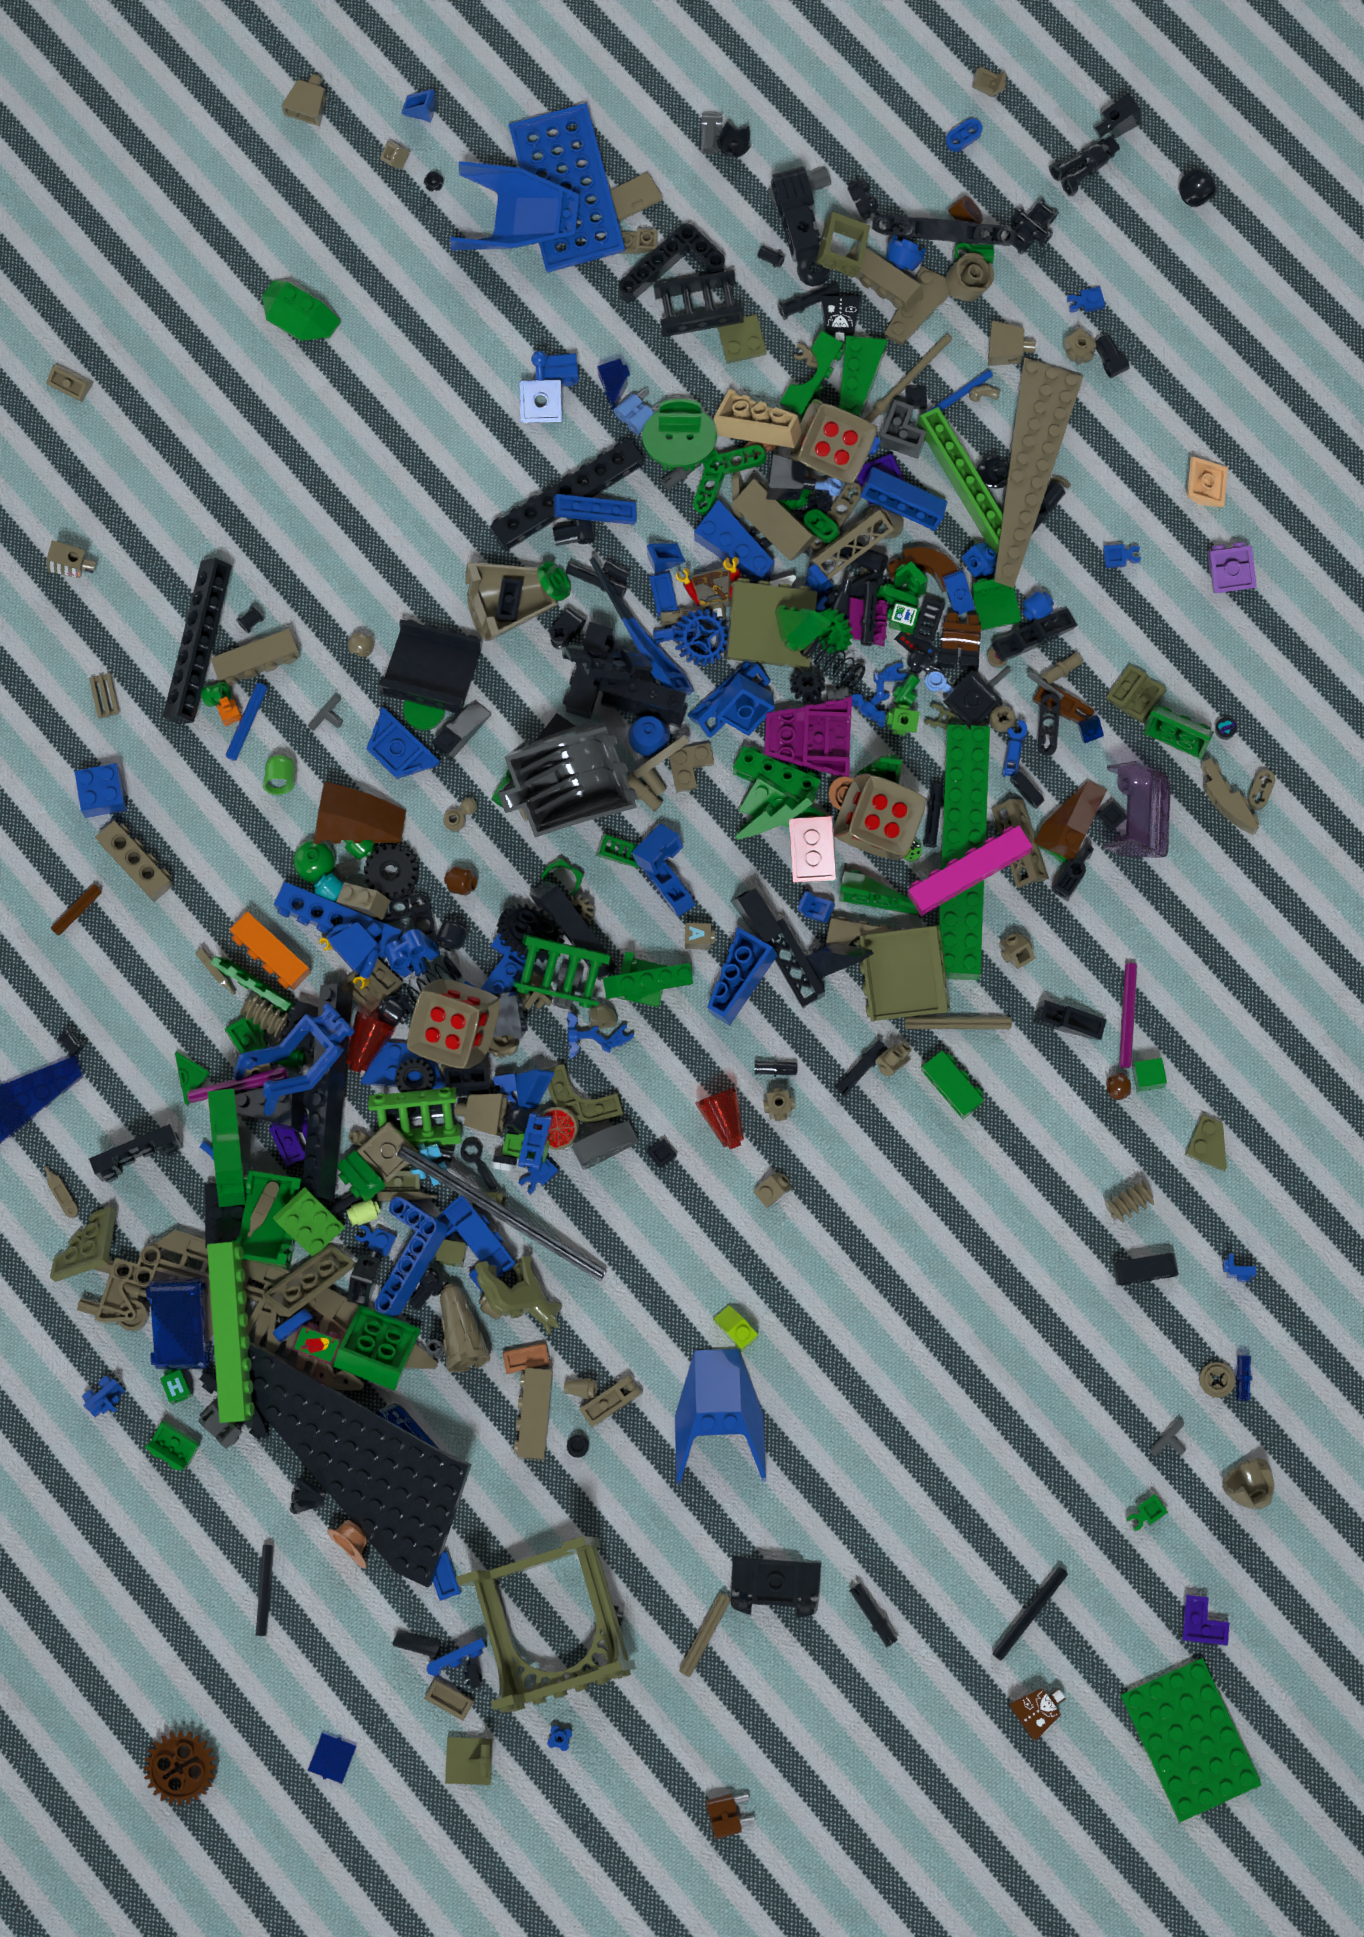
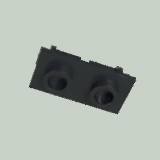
(868, 204)

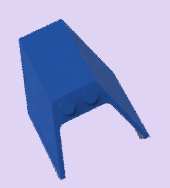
(527, 208)
(718, 1402)

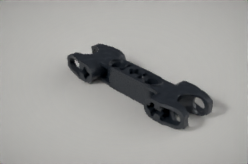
(944, 230)

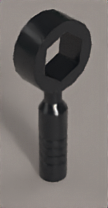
(480, 1167)

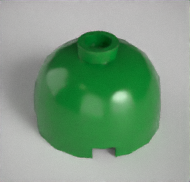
(313, 860)

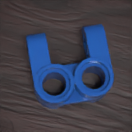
(413, 946)

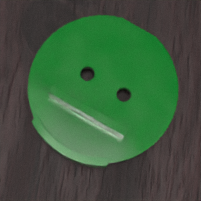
(679, 420)

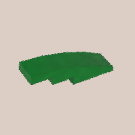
(770, 818)

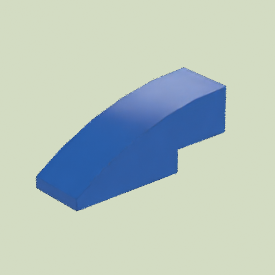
(672, 890)

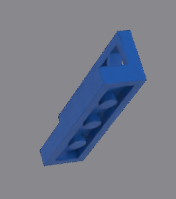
(710, 705)

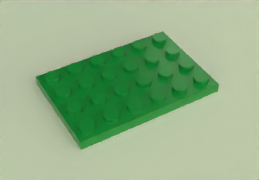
(1190, 1740)

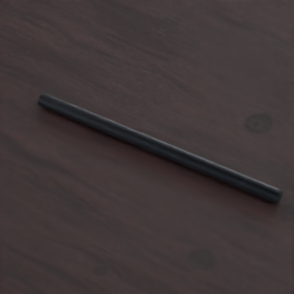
(501, 1212)

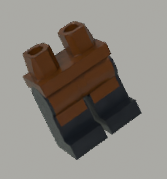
(961, 636)

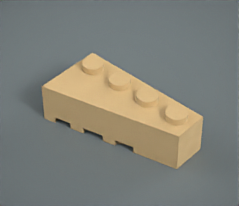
(756, 422)

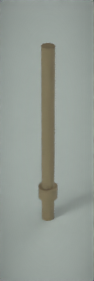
(881, 406)

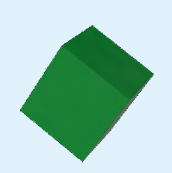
(1149, 1074)

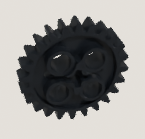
(522, 920)

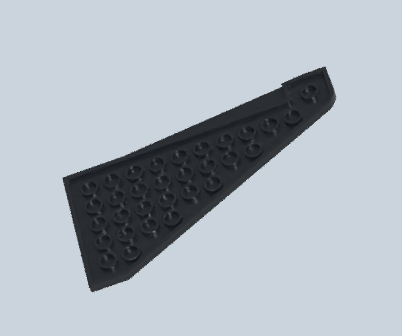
(373, 1469)

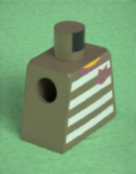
(68, 560)

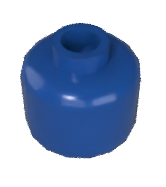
(1037, 606)

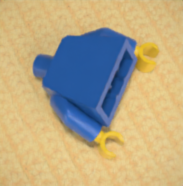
(355, 947)

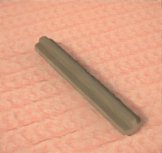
(705, 1635)

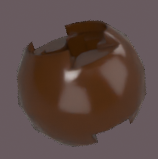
(1118, 1086)

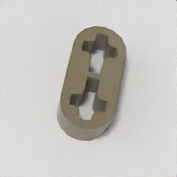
(1256, 788)

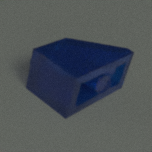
(613, 380)

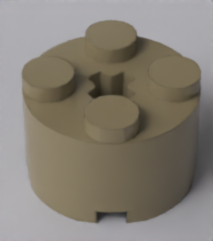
(969, 277)

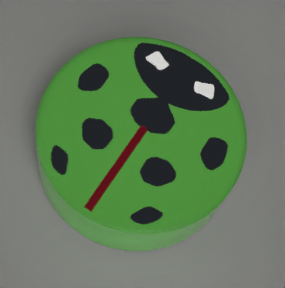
(914, 852)

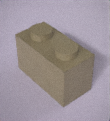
(363, 900)

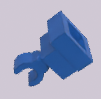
(507, 1085)

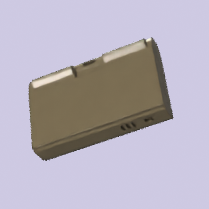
(634, 196)

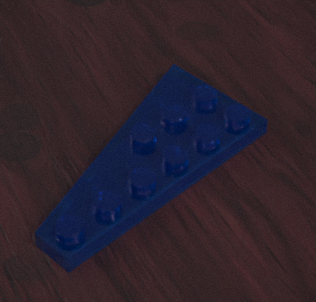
(31, 1093)

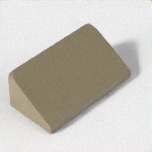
(69, 382)

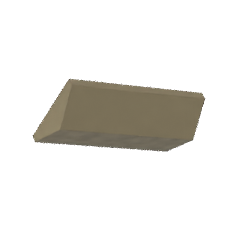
(308, 1281)

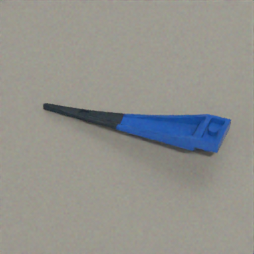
(664, 669)

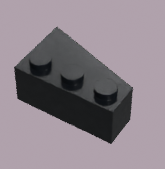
(287, 1113)

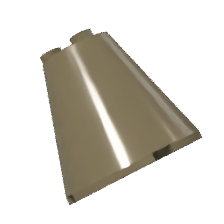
(484, 593)

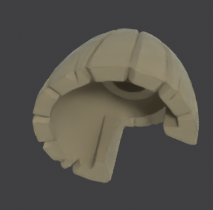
(1250, 1484)

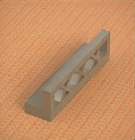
(848, 536)
(1033, 861)

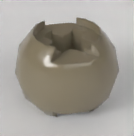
(360, 644)
(998, 713)

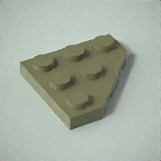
(87, 1247)

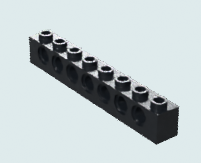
(544, 516)
(197, 641)

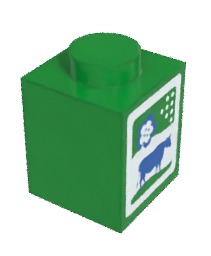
(903, 618)

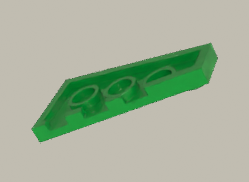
(248, 981)

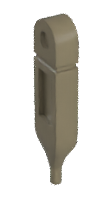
(737, 488)
(221, 978)
(61, 1194)
(410, 1196)
(263, 1206)

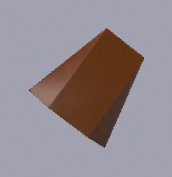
(357, 817)

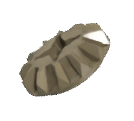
(1227, 1380)

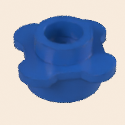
(555, 1733)

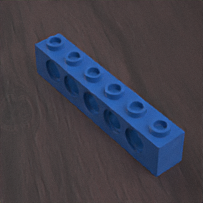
(291, 894)

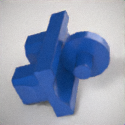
(105, 1398)

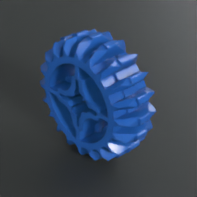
(697, 630)

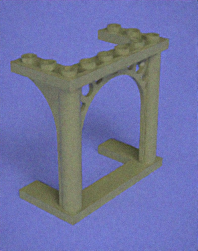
(512, 1690)

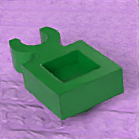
(1150, 1511)

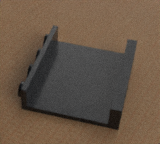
(431, 666)

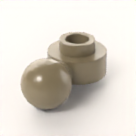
(468, 807)

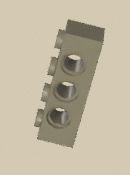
(152, 887)

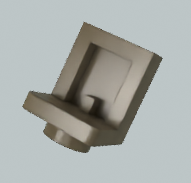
(989, 82)
(773, 1189)

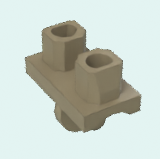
(530, 998)
(894, 1059)

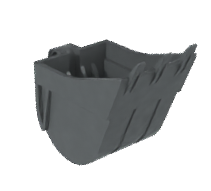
(567, 779)

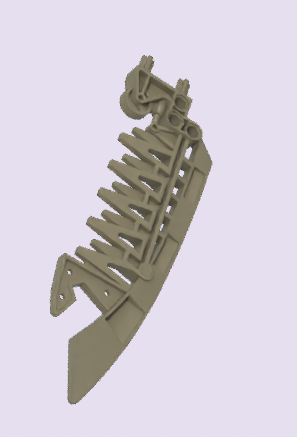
(122, 1307)

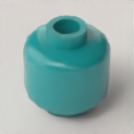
(328, 887)

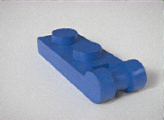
(455, 1658)

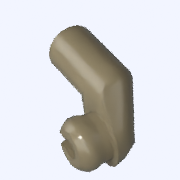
(983, 390)

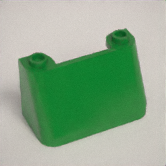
(269, 1242)

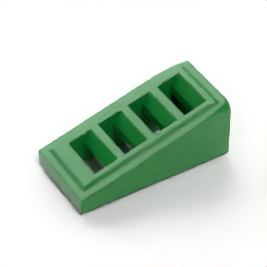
(616, 858)

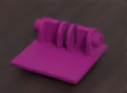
(856, 616)

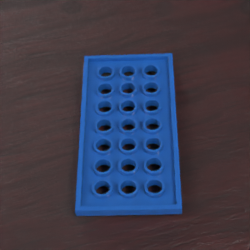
(569, 157)

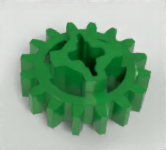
(837, 632)

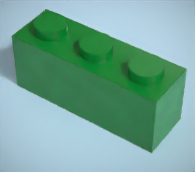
(953, 1084)

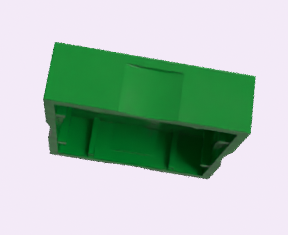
(226, 1147)

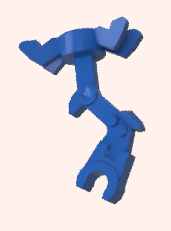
(869, 708)
(615, 1040)

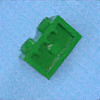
(913, 577)

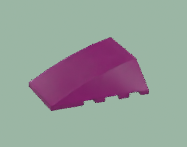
(812, 736)

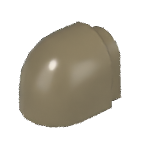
(602, 1016)

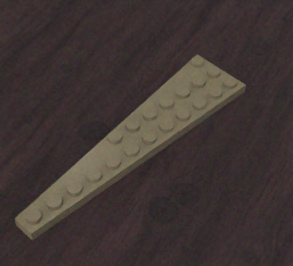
(1040, 425)

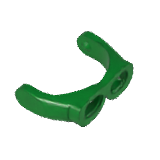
(562, 864)

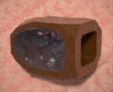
(965, 210)

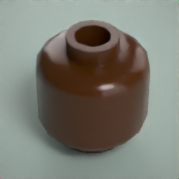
(461, 880)

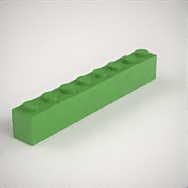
(962, 476)
(229, 1332)

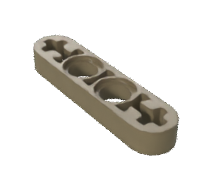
(838, 518)

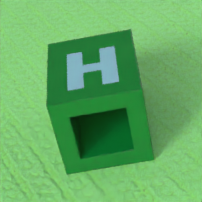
(176, 1386)

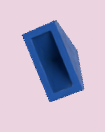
(420, 105)
(664, 556)
(532, 1087)

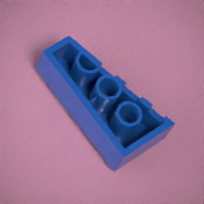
(728, 538)
(740, 975)

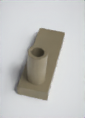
(646, 769)

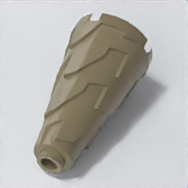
(462, 1341)

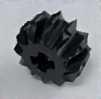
(807, 692)

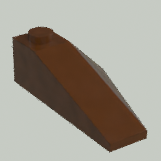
(1069, 824)

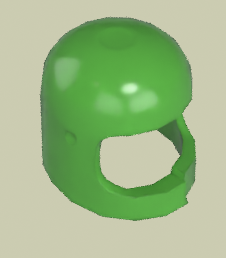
(279, 768)

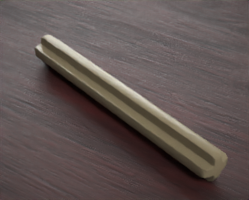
(958, 1022)

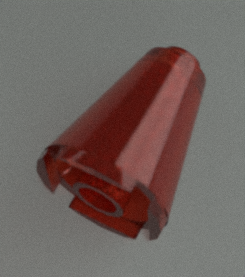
(367, 1041)
(723, 1117)

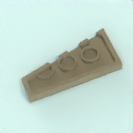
(934, 294)

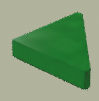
(190, 1075)

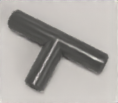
(326, 714)
(1168, 1438)

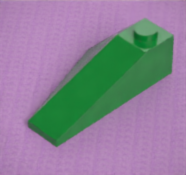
(885, 767)
(867, 892)

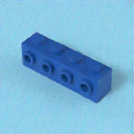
(903, 499)

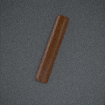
(76, 910)

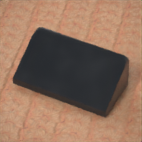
(509, 600)
(417, 1643)

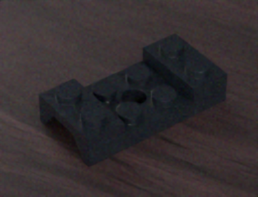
(107, 1164)

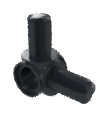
(431, 1284)

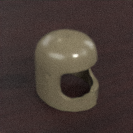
(894, 519)

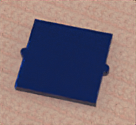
(332, 1758)

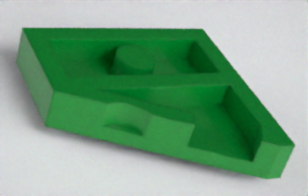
(246, 1035)

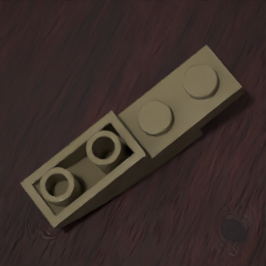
(1231, 806)

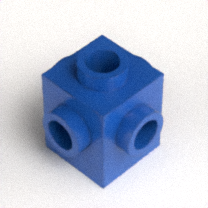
(980, 560)

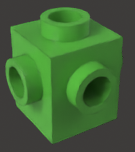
(909, 720)

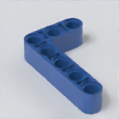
(411, 1256)

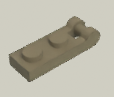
(610, 1401)

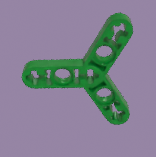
(711, 474)

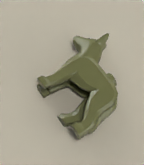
(522, 1298)

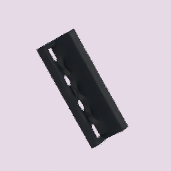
(802, 965)

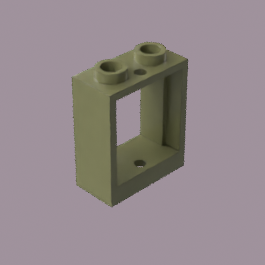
(847, 227)

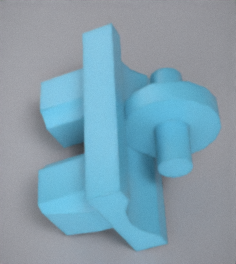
(430, 1152)

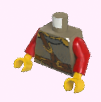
(712, 588)

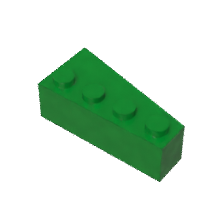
(860, 369)

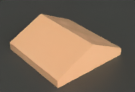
(1207, 483)

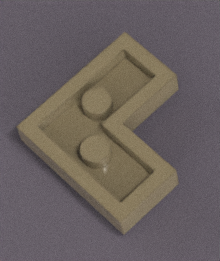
(685, 761)

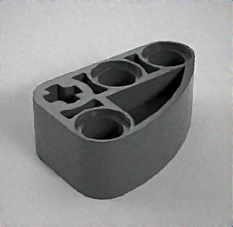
(604, 1144)

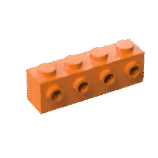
(270, 951)

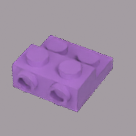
(1232, 567)

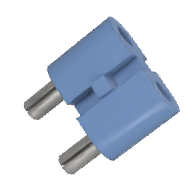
(634, 412)

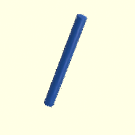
(963, 391)

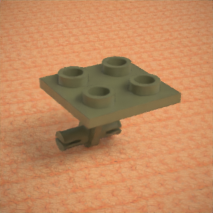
(468, 1761)

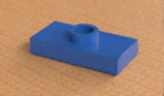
(958, 592)

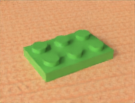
(308, 1222)

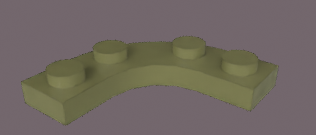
(585, 1110)

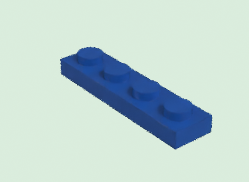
(595, 509)

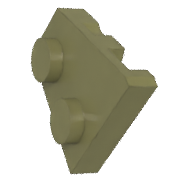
(1209, 1144)

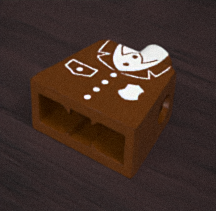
(1037, 1711)

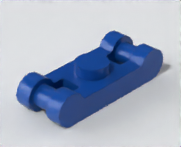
(535, 1141)

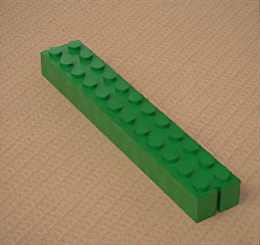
(961, 831)

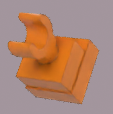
(228, 711)

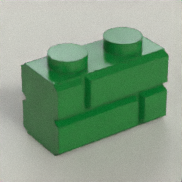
(360, 1175)

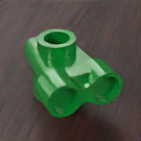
(905, 695)

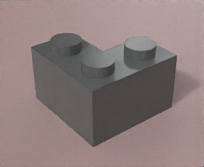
(898, 434)

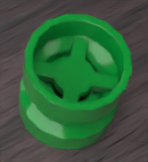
(215, 692)

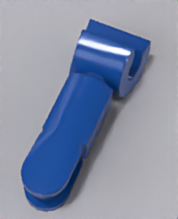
(1014, 749)

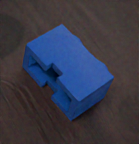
(657, 848)

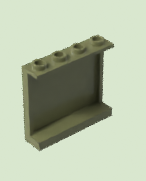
(754, 627)
(904, 973)

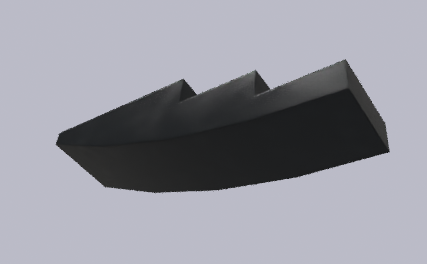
(1034, 635)

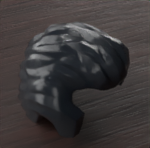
(993, 471)

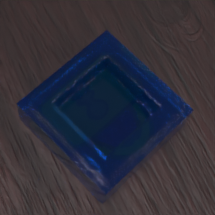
(1090, 729)

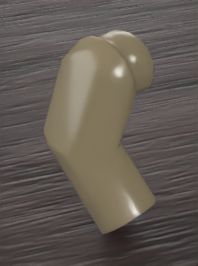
(358, 1137)

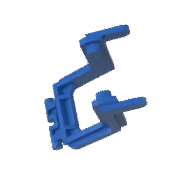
(327, 1029)

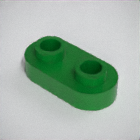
(823, 526)
(891, 594)

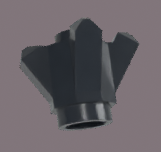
(306, 1497)

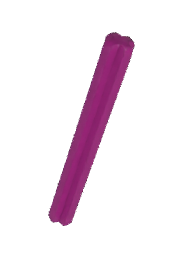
(1128, 1015)
(245, 1083)

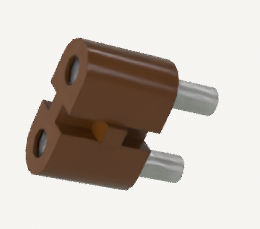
(724, 1817)

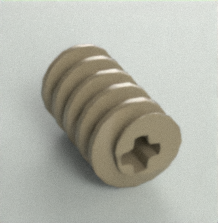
(265, 1015)
(1130, 1201)

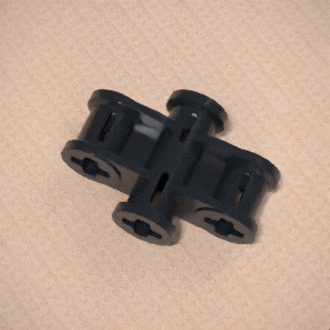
(1033, 226)

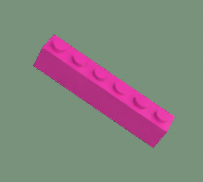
(969, 870)

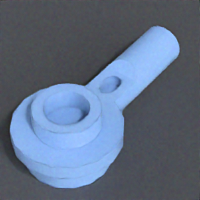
(830, 485)
(936, 682)

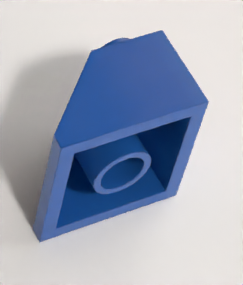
(744, 704)

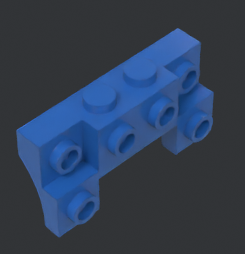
(508, 969)
(475, 1232)

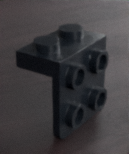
(510, 1015)

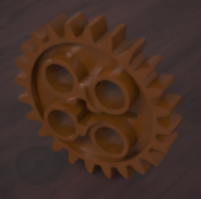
(171, 1749)

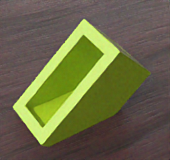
(736, 1328)

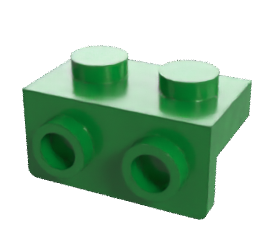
(173, 1446)

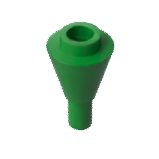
(295, 1060)

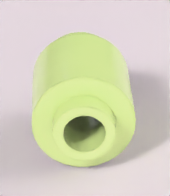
(363, 1212)

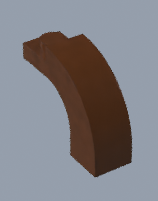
(925, 560)

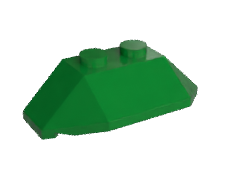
(298, 312)

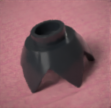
(732, 135)

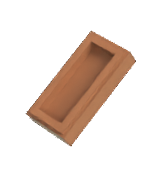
(527, 1357)

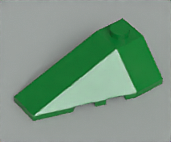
(799, 627)

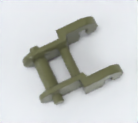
(950, 715)

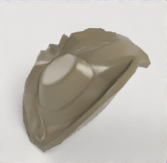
(503, 1046)

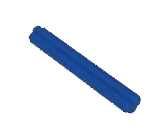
(246, 721)

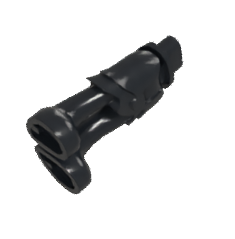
(1094, 158)

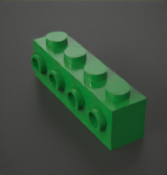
(788, 777)

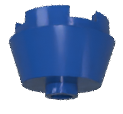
(904, 254)
(648, 735)

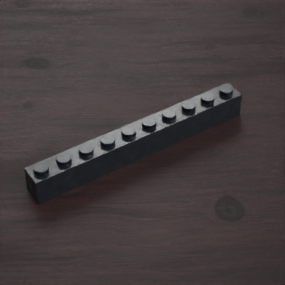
(327, 1106)

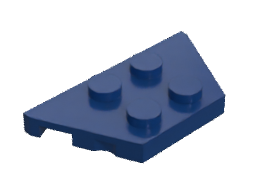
(398, 749)
(384, 1067)

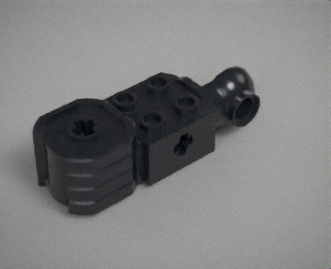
(795, 206)

